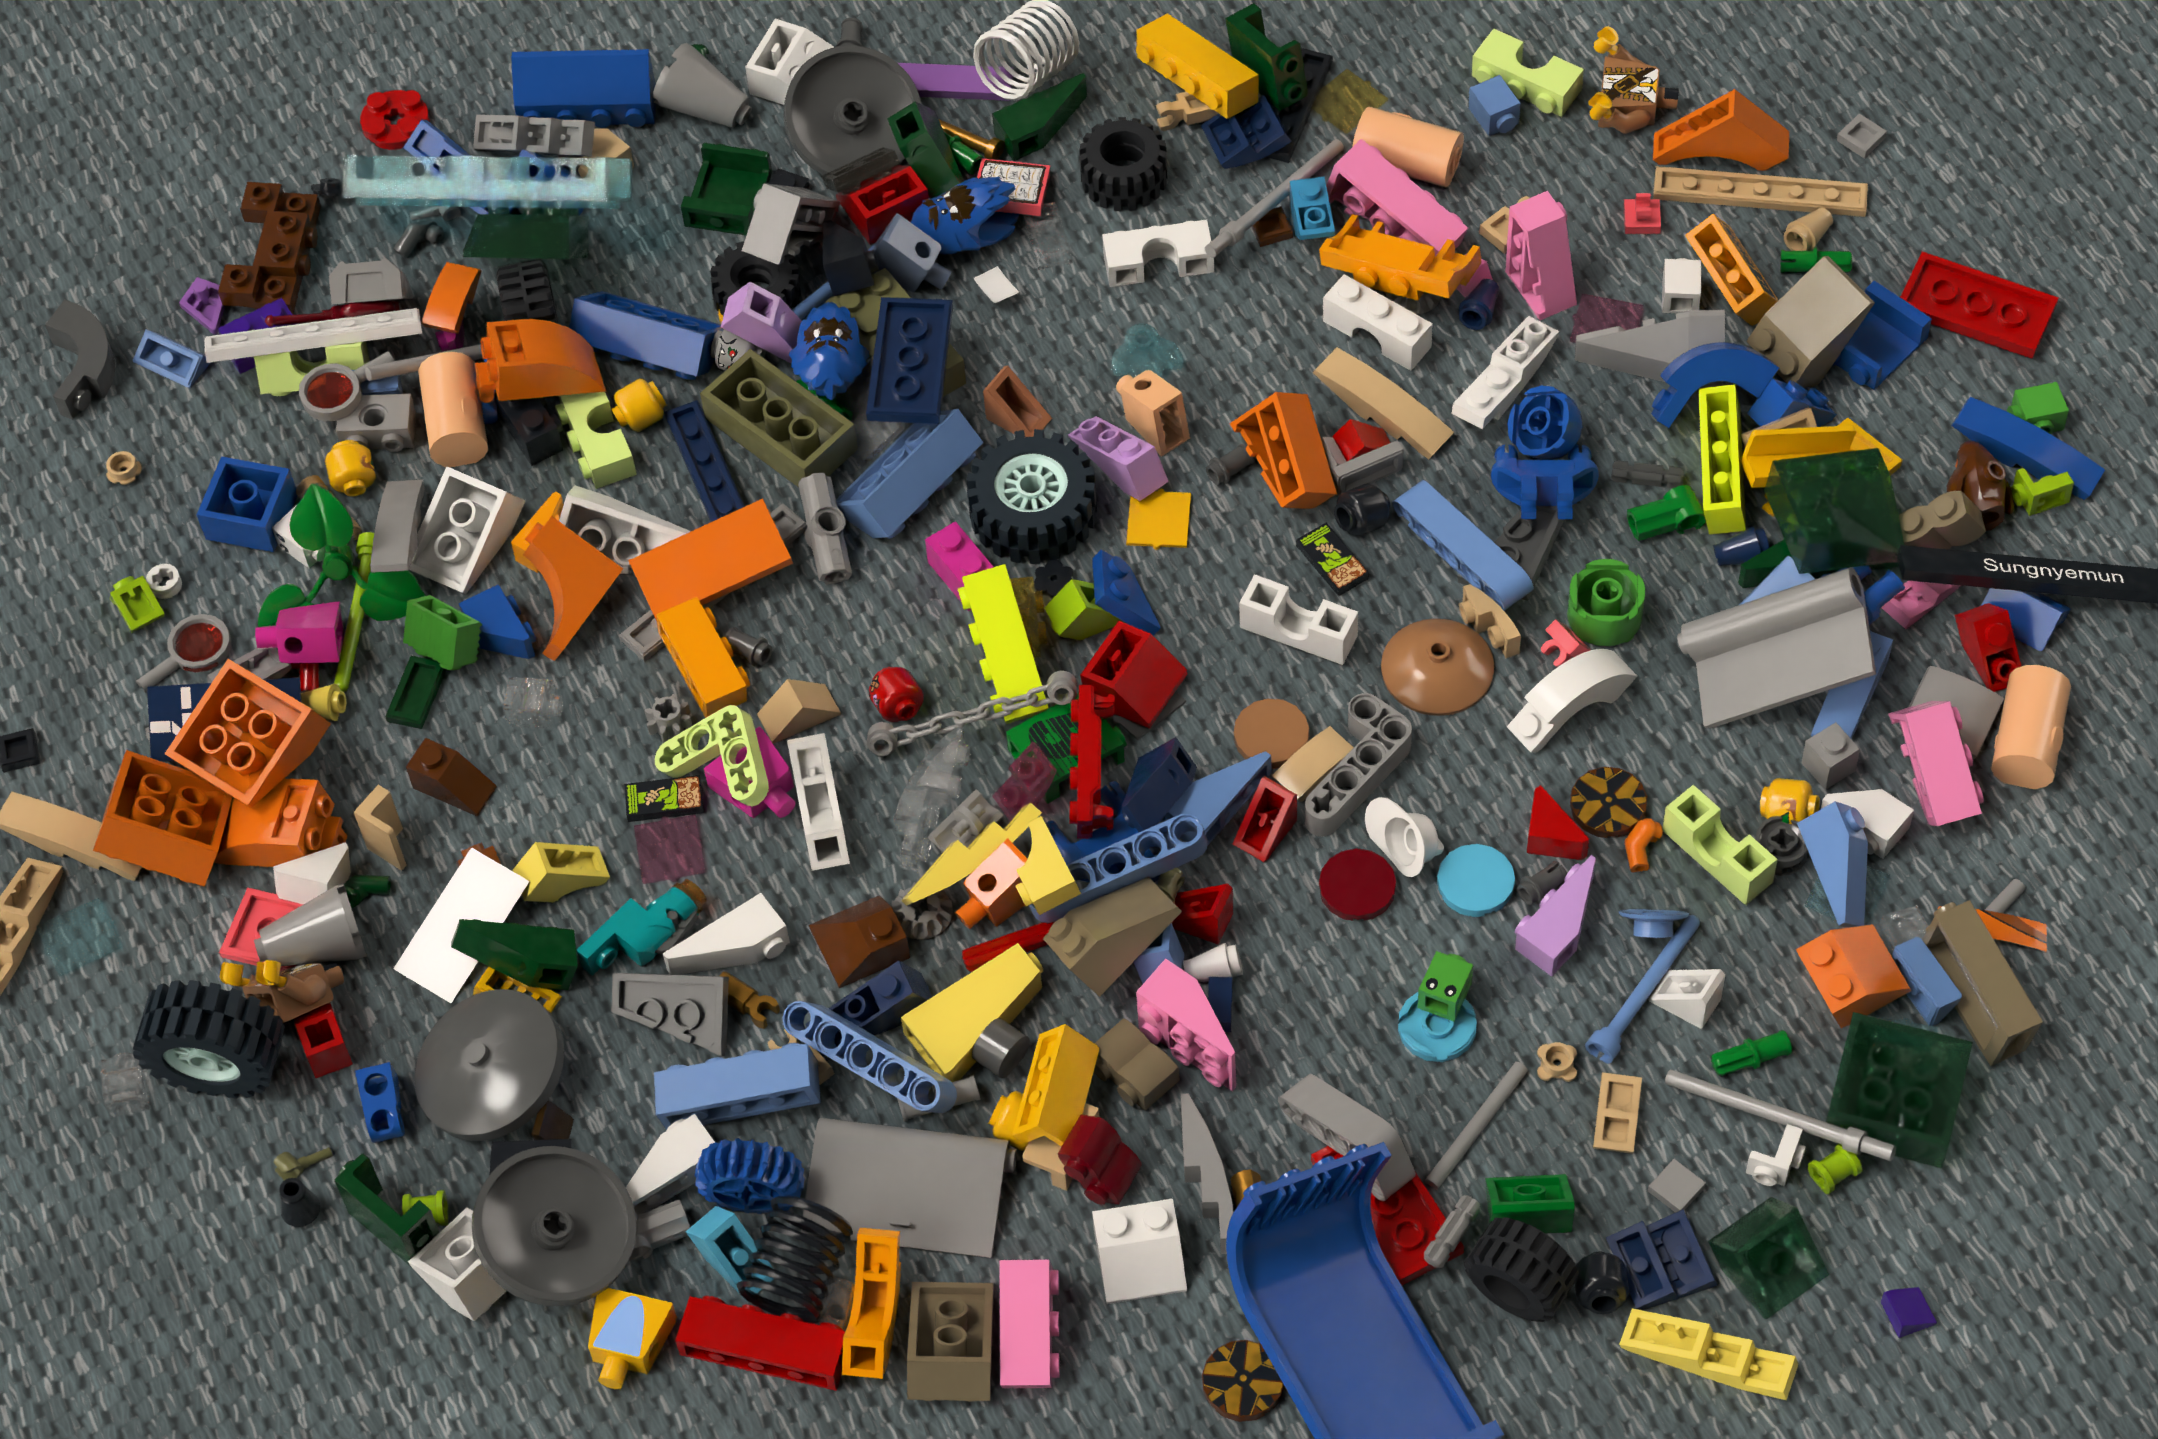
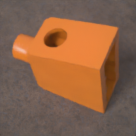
(994, 887)

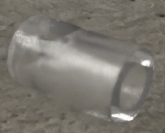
(838, 1304)

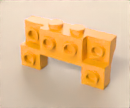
(1398, 263)

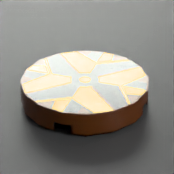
(1608, 802)
(1241, 1381)

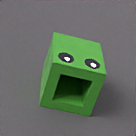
(1445, 985)

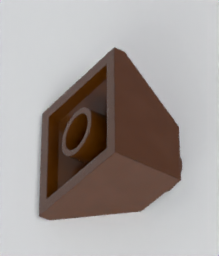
(861, 940)

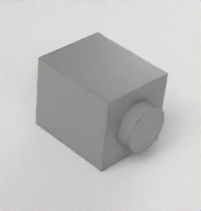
(1830, 755)

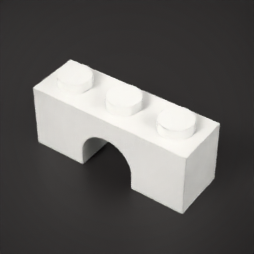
(1182, 243)
(1399, 331)
(1273, 614)

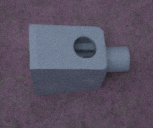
(909, 255)

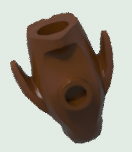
(1982, 482)

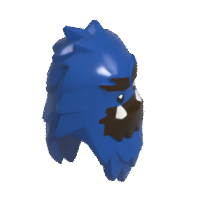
(966, 215)
(828, 351)

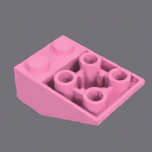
(1180, 1017)

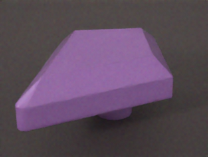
(204, 304)

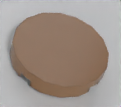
(1272, 728)

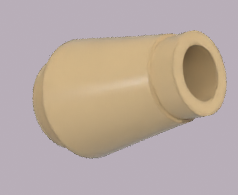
(1808, 230)

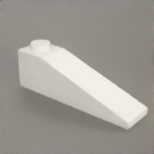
(614, 526)

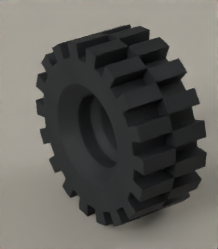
(741, 268)

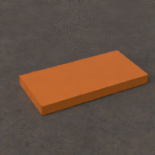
(712, 559)

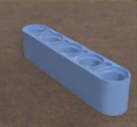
(1463, 545)
(1137, 867)
(885, 1060)

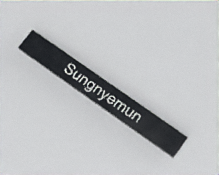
(2028, 574)

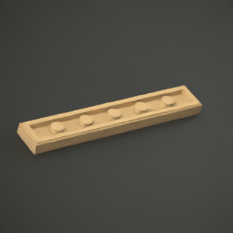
(1760, 191)

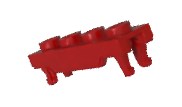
(1086, 777)

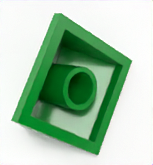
(1535, 1200)

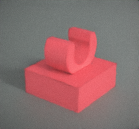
(1642, 215)
(1565, 640)

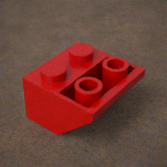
(879, 201)
(1136, 672)

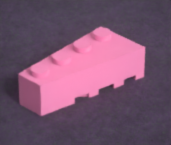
(1389, 196)

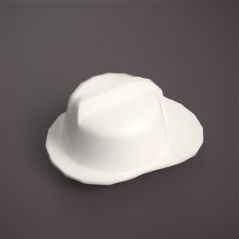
(1404, 837)

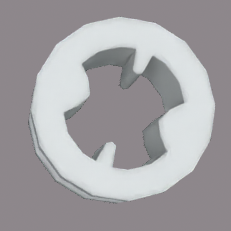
(156, 576)

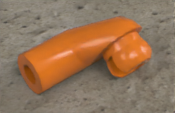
(1636, 842)

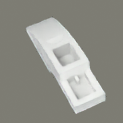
(1507, 374)

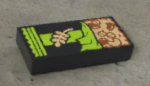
(1332, 559)
(664, 798)

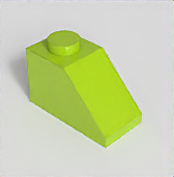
(1076, 614)

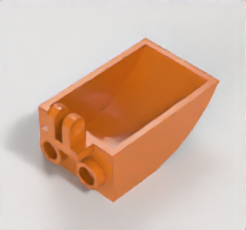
(535, 361)
(281, 826)

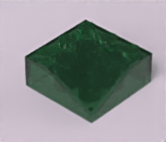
(534, 234)
(1836, 510)
(1900, 1086)

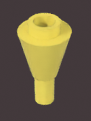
(326, 701)

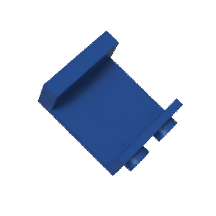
(1883, 338)

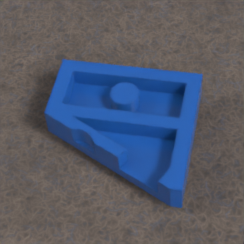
(1120, 593)

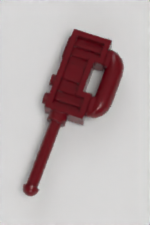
(336, 312)

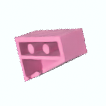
(1540, 255)
(1939, 761)
(1028, 1324)

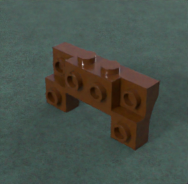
(281, 251)

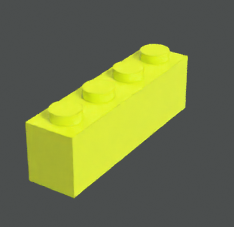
(1721, 459)
(1003, 638)

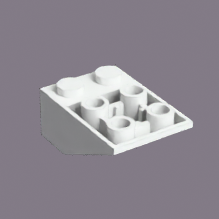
(779, 58)

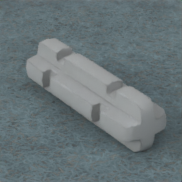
(1452, 1231)

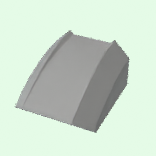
(368, 282)

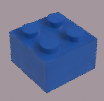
(246, 503)

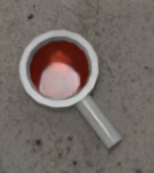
(334, 389)
(194, 646)

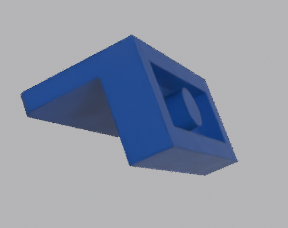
(2030, 613)

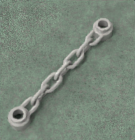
(887, 732)

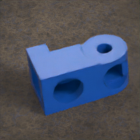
(381, 1102)

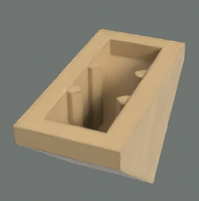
(796, 708)

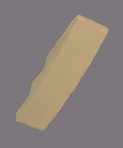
(1384, 401)
(59, 832)
(22, 910)

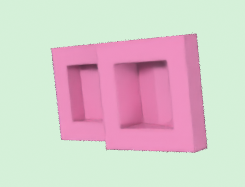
(1917, 601)

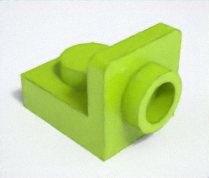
(2043, 494)
(136, 602)

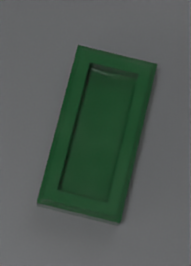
(415, 692)

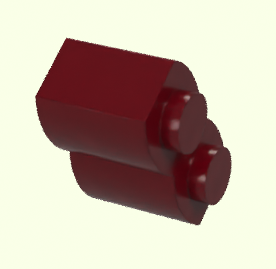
(1099, 1160)

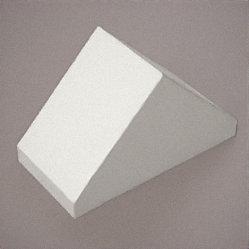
(312, 874)
(1690, 994)

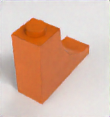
(1724, 129)
(574, 574)

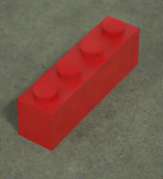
(761, 1342)

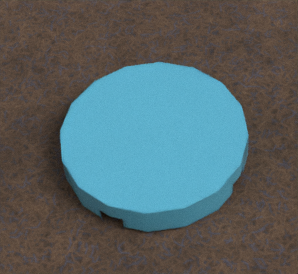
(1475, 880)
(1434, 1036)

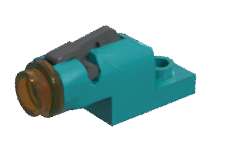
(642, 931)

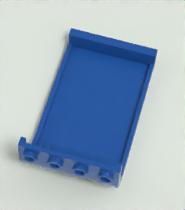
(1336, 1311)

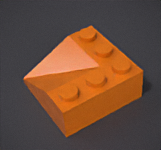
(246, 735)
(163, 819)

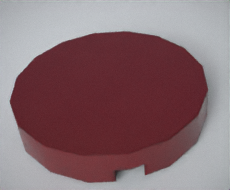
(1357, 884)

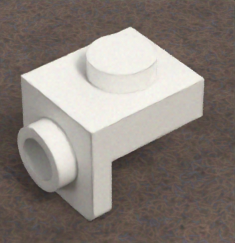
(1775, 1170)

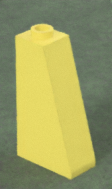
(952, 1020)

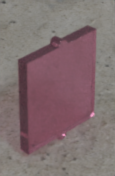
(1602, 313)
(669, 849)

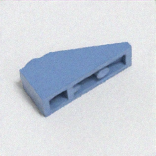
(1848, 702)
(1221, 794)
(1840, 858)

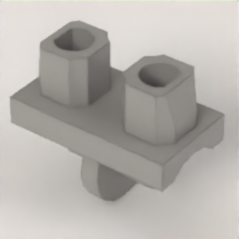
(965, 822)

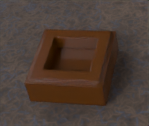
(1272, 227)

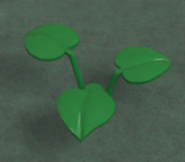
(325, 522)

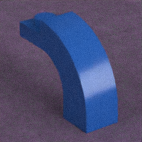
(1710, 364)

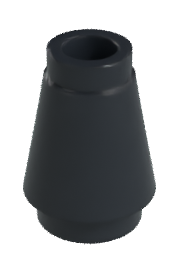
(298, 1203)

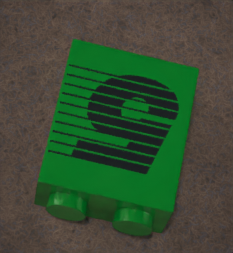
(1053, 734)

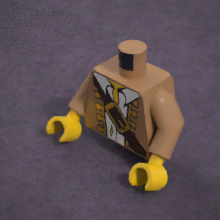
(1628, 88)
(288, 991)

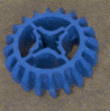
(748, 1175)

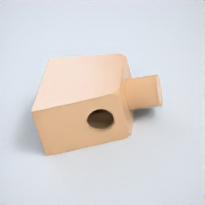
(1154, 410)

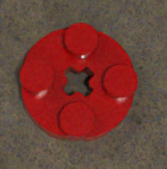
(385, 105)

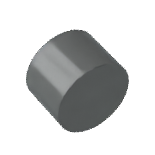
(1000, 1048)

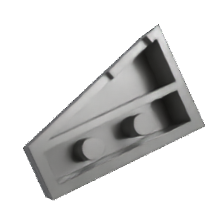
(786, 220)

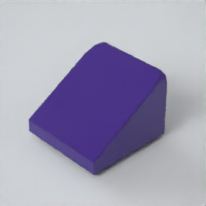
(1907, 1310)

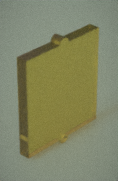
(1346, 99)

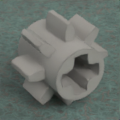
(668, 717)

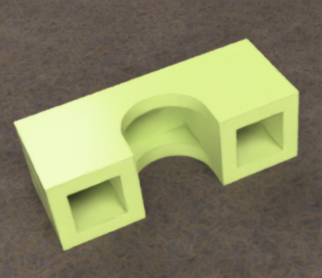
(1548, 87)
(284, 371)
(604, 455)
(1697, 828)

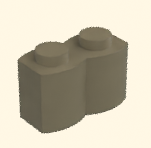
(1943, 523)
(1135, 1065)

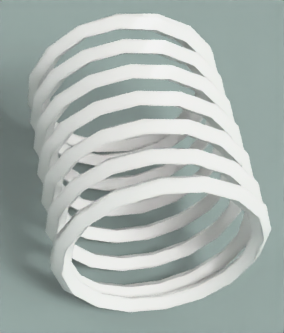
(1024, 48)

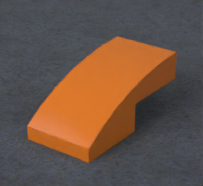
(450, 297)

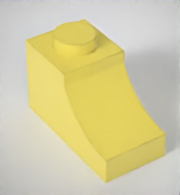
(560, 870)
(1045, 874)

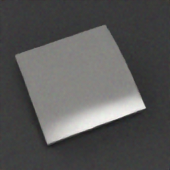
(1974, 702)

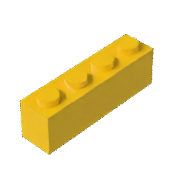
(1197, 66)

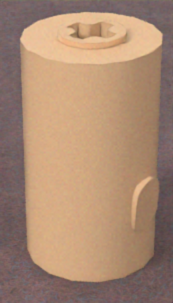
(1412, 145)
(452, 409)
(2031, 727)

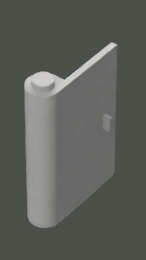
(1780, 647)
(913, 1181)

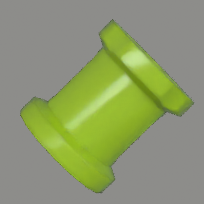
(1834, 1168)
(436, 1203)

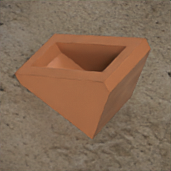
(1013, 405)

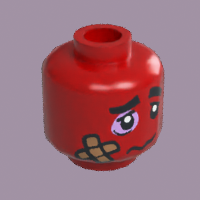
(895, 693)

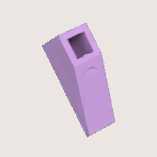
(762, 320)
(1121, 456)
(1555, 928)

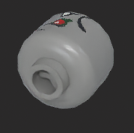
(729, 348)

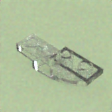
(926, 792)

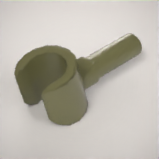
(291, 1168)

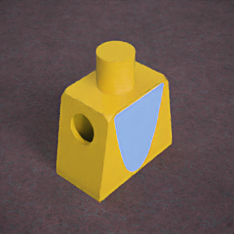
(628, 1333)

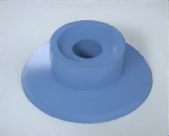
(1653, 922)

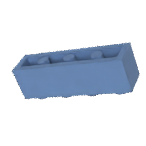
(738, 1085)

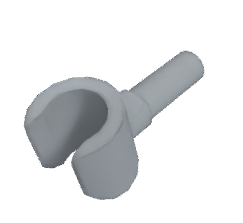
(446, 212)

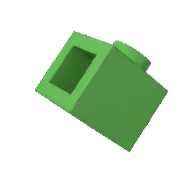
(2041, 406)

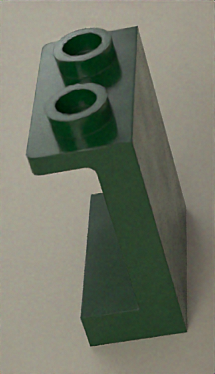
(1279, 68)
(726, 188)
(404, 1234)

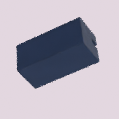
(1220, 999)

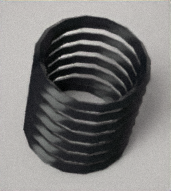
(807, 1296)

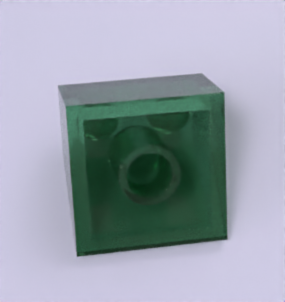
(1769, 1256)

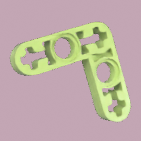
(722, 742)

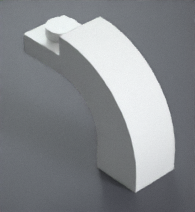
(1583, 680)
(818, 802)

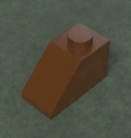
(449, 777)

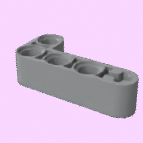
(1352, 770)
(1347, 1124)

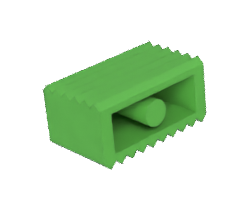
(441, 632)

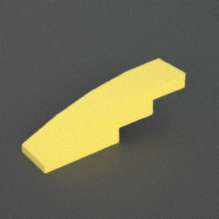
(960, 861)
(1709, 1354)

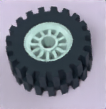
(1037, 521)
(208, 1039)

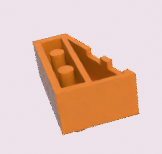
(1289, 449)

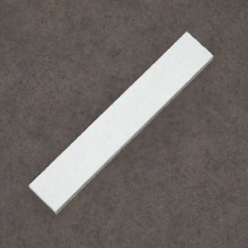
(312, 335)

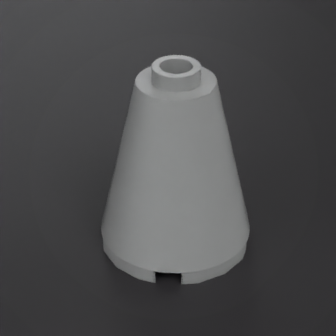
(700, 90)
(313, 933)

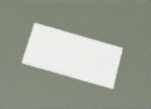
(476, 891)

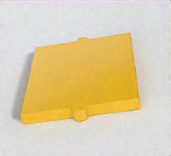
(1159, 520)

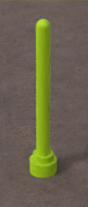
(356, 614)

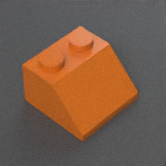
(1853, 971)

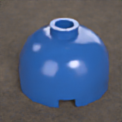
(1545, 423)

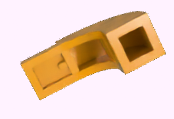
(875, 1304)

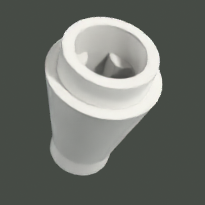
(1217, 962)

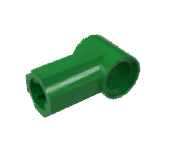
(1676, 511)

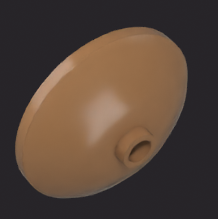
(1435, 682)

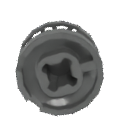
(1784, 843)

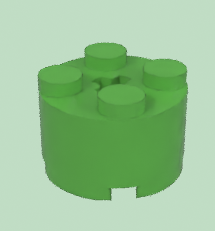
(1606, 603)

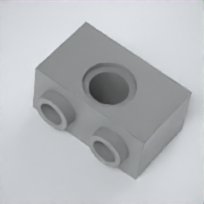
(381, 422)

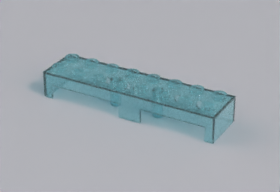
(486, 182)

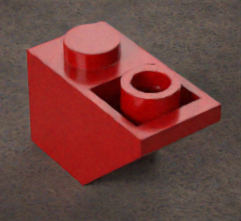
(1989, 643)
(322, 1040)

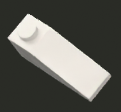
(733, 940)
(669, 1164)

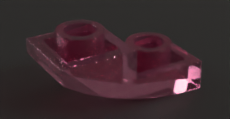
(1028, 783)

